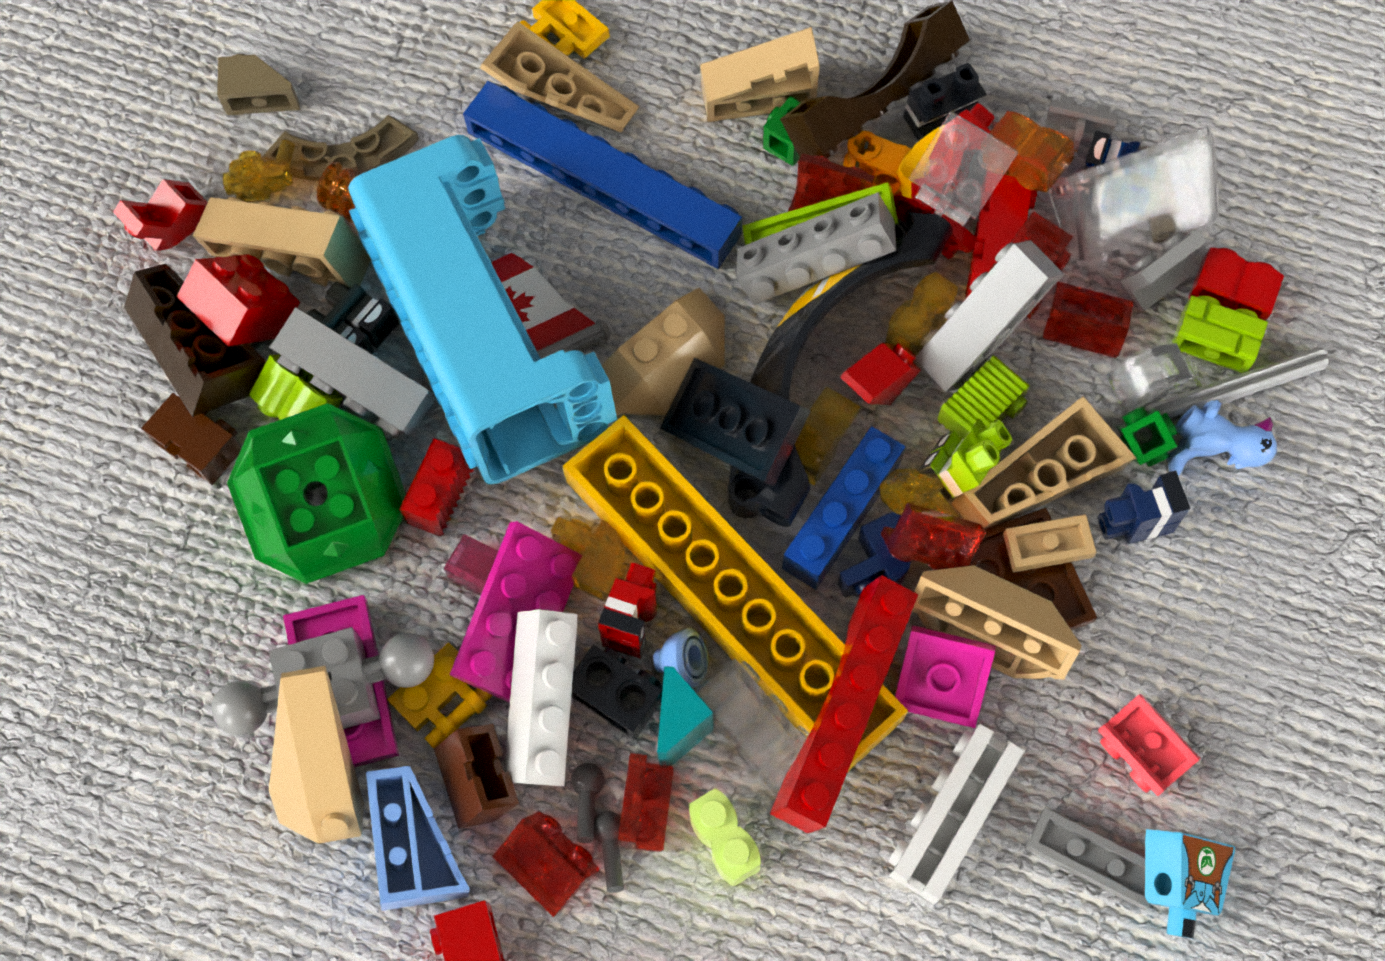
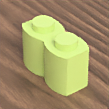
(717, 827)

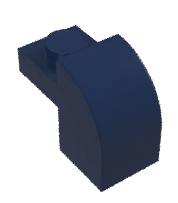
(879, 559)

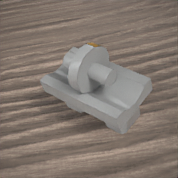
(1078, 121)

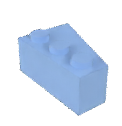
(408, 845)

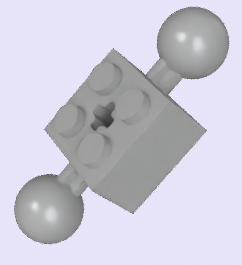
(403, 661)

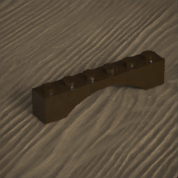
(925, 42)

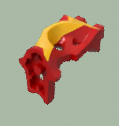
(905, 196)

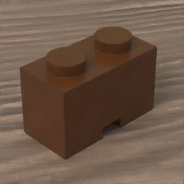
(197, 440)
(474, 776)

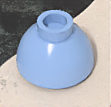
(685, 653)

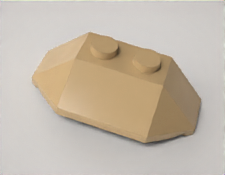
(655, 360)
(982, 607)

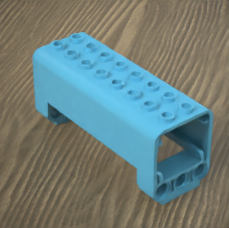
(496, 392)

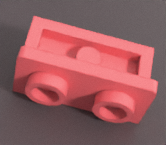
(1147, 745)

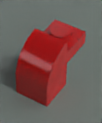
(167, 217)

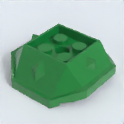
(361, 486)

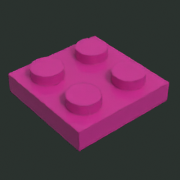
(944, 676)

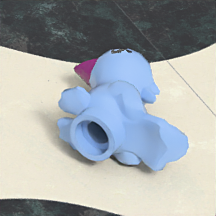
(1210, 434)

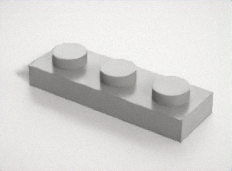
(1089, 856)

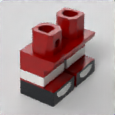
(627, 609)

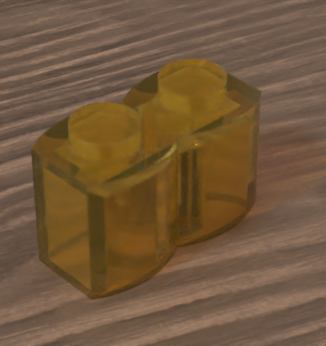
(922, 313)

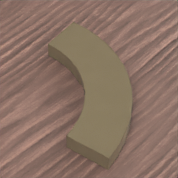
(363, 153)

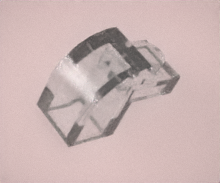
(1152, 376)

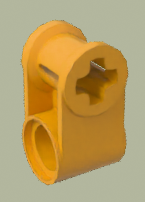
(879, 159)

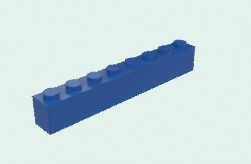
(604, 174)

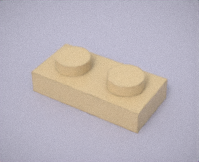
(1049, 543)

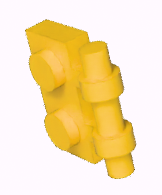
(571, 24)
(425, 700)

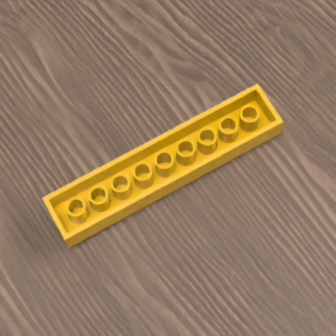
(717, 576)

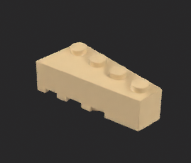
(284, 239)
(1052, 463)

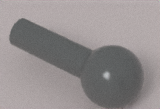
(587, 782)
(606, 833)

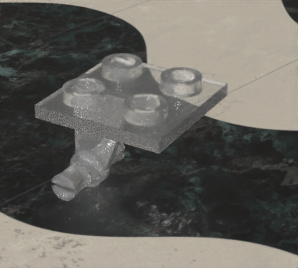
(961, 169)

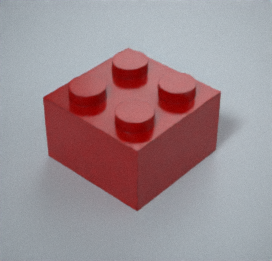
(237, 298)

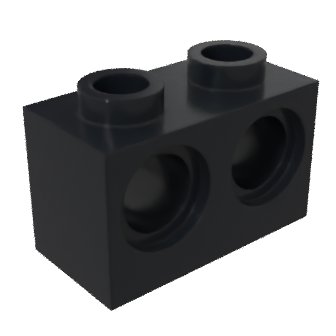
(608, 698)

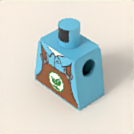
(1186, 876)

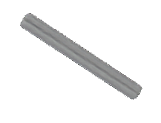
(1245, 383)

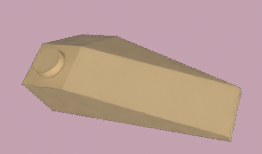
(546, 74)
(311, 761)

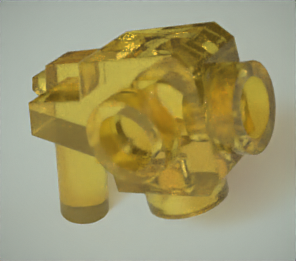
(255, 179)
(911, 487)

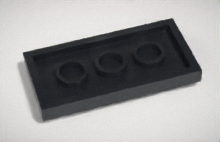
(735, 421)

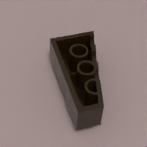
(191, 354)

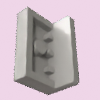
(1161, 273)

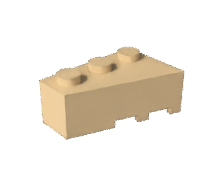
(761, 77)

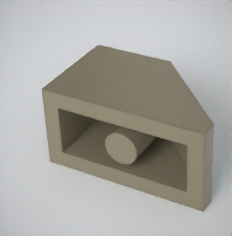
(252, 86)

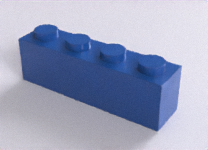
(842, 508)

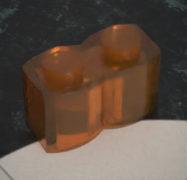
(1041, 151)

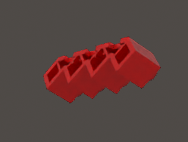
(999, 223)

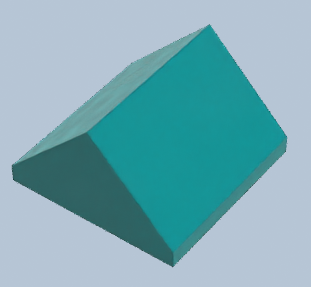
(683, 718)

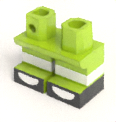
(966, 461)

